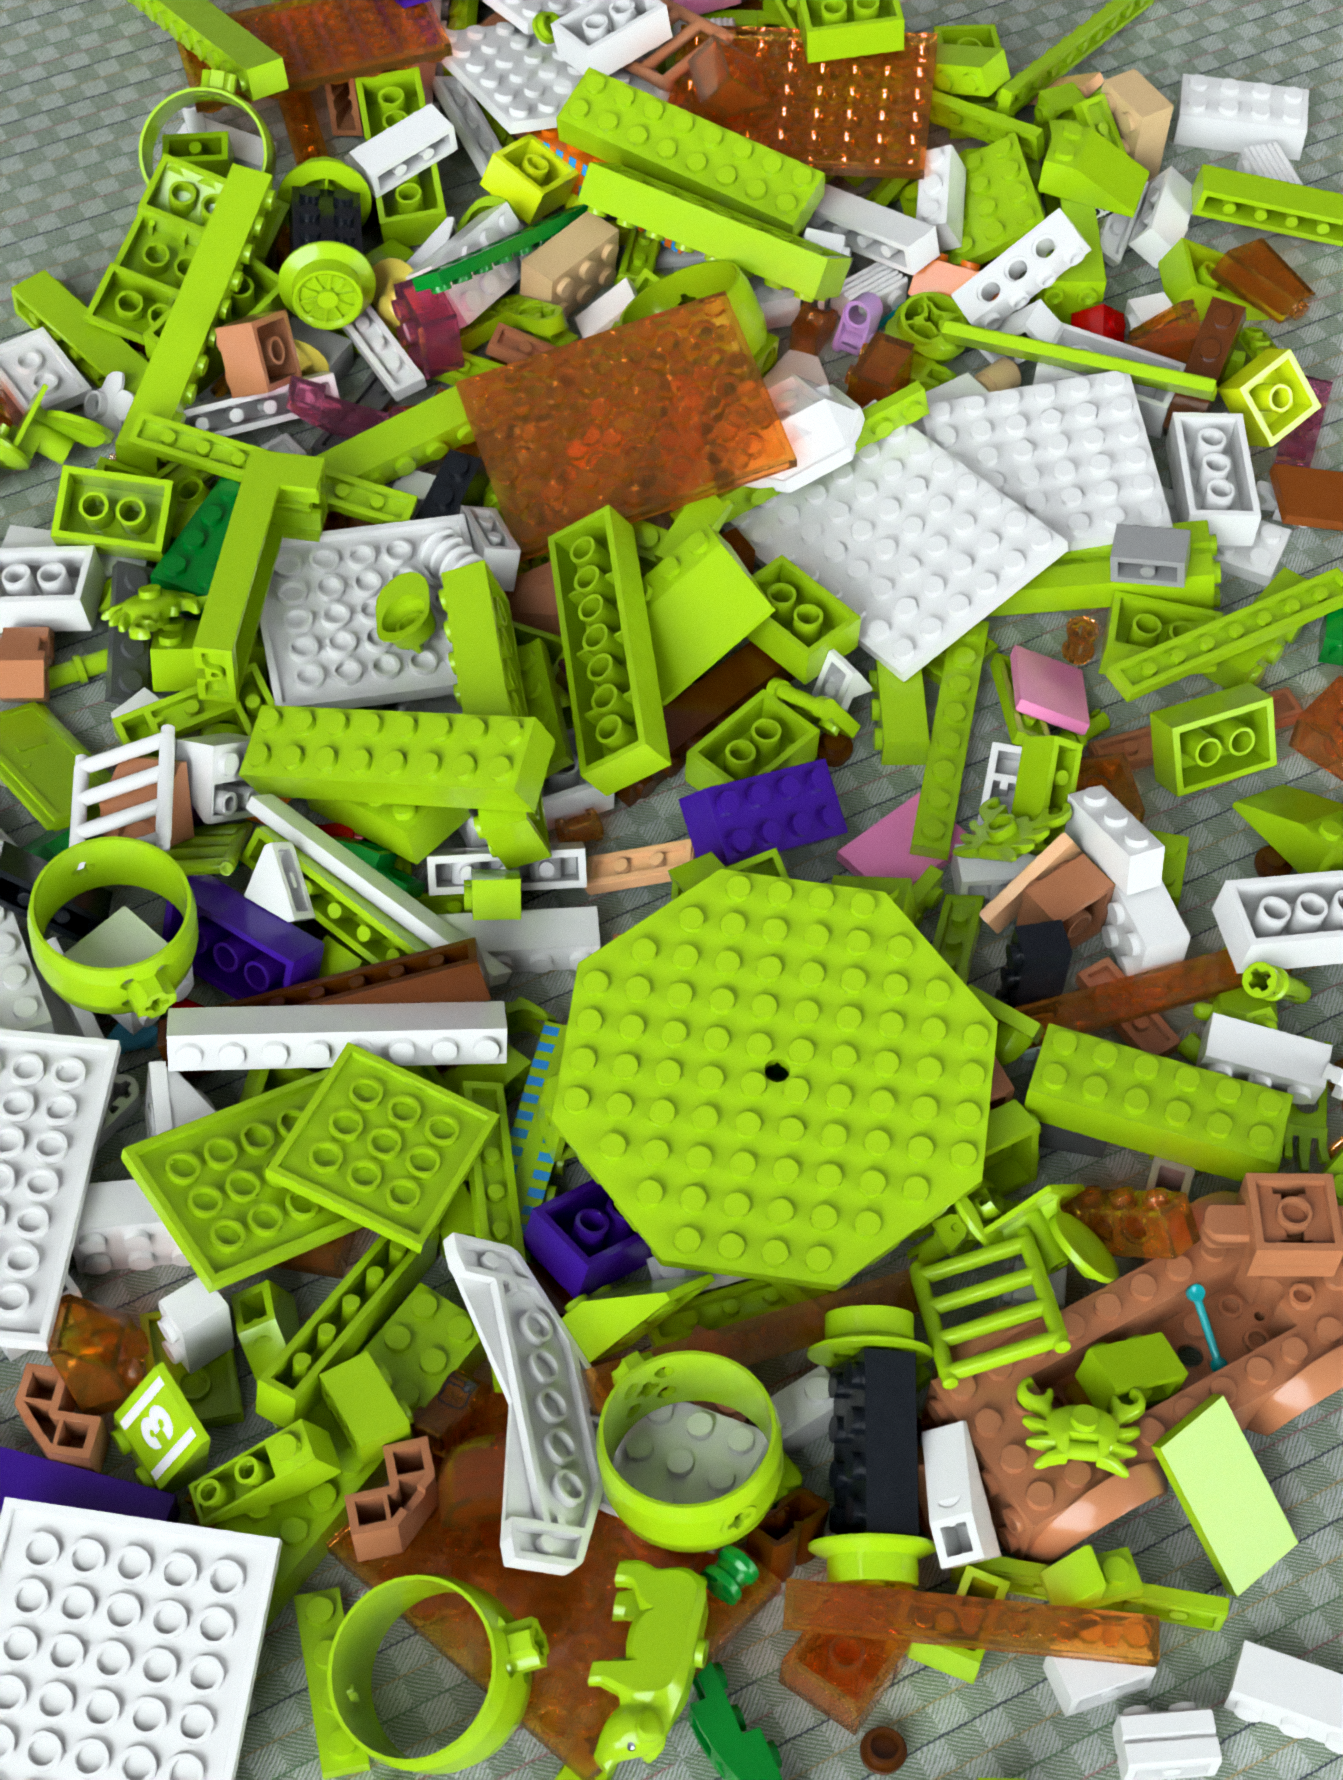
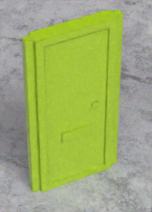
(40, 764)

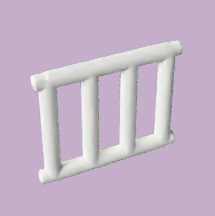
(160, 807)

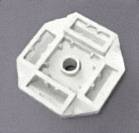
(819, 426)

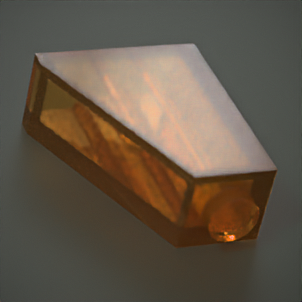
(1264, 281)

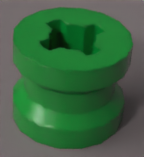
(730, 1574)

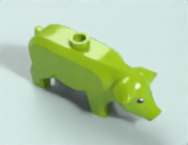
(660, 1661)

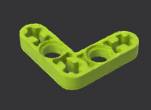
(516, 312)

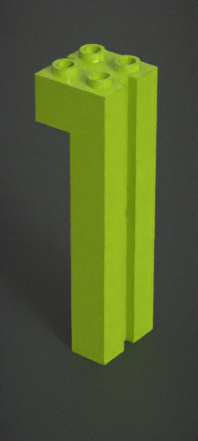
(1084, 283)
(274, 502)
(1083, 580)

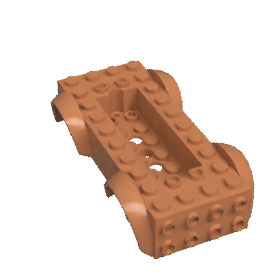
(1271, 1330)

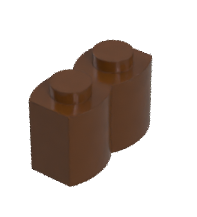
(784, 1533)

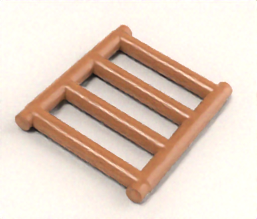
(697, 24)

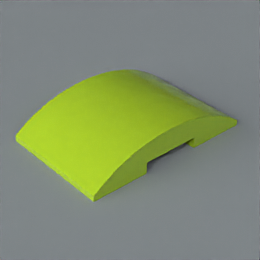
(162, 245)

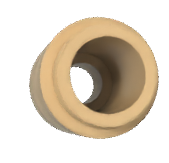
(1000, 375)

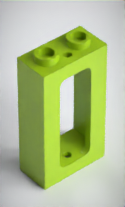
(1009, 1152)

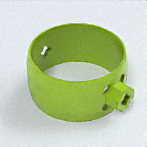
(214, 86)
(701, 281)
(114, 862)
(690, 1377)
(515, 1650)

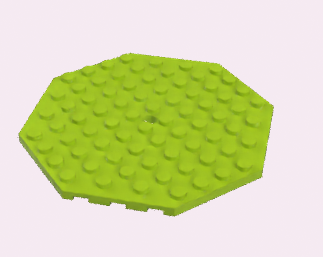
(755, 1173)

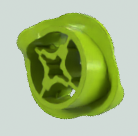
(921, 323)

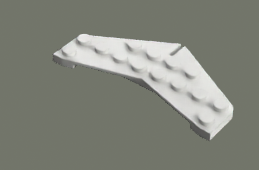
(551, 1431)

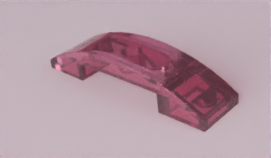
(332, 414)
(1299, 444)

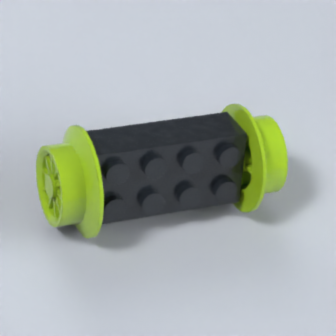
(326, 274)
(873, 1447)

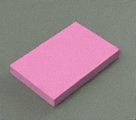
(1049, 690)
(886, 847)

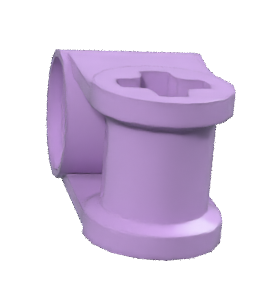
(854, 327)

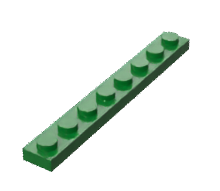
(497, 252)

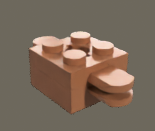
(1268, 1211)

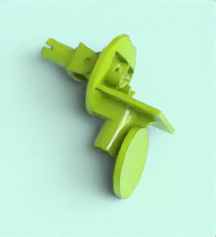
(47, 433)
(989, 1219)

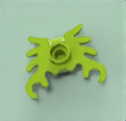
(151, 610)
(1007, 837)
(1081, 1430)

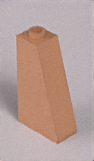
(345, 108)

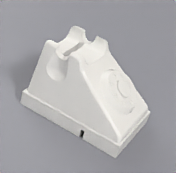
(171, 1100)

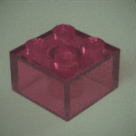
(428, 329)

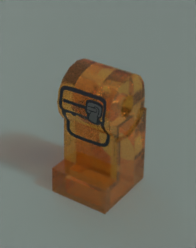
(451, 1411)

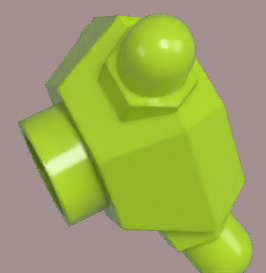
(1240, 1006)

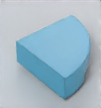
(143, 1038)

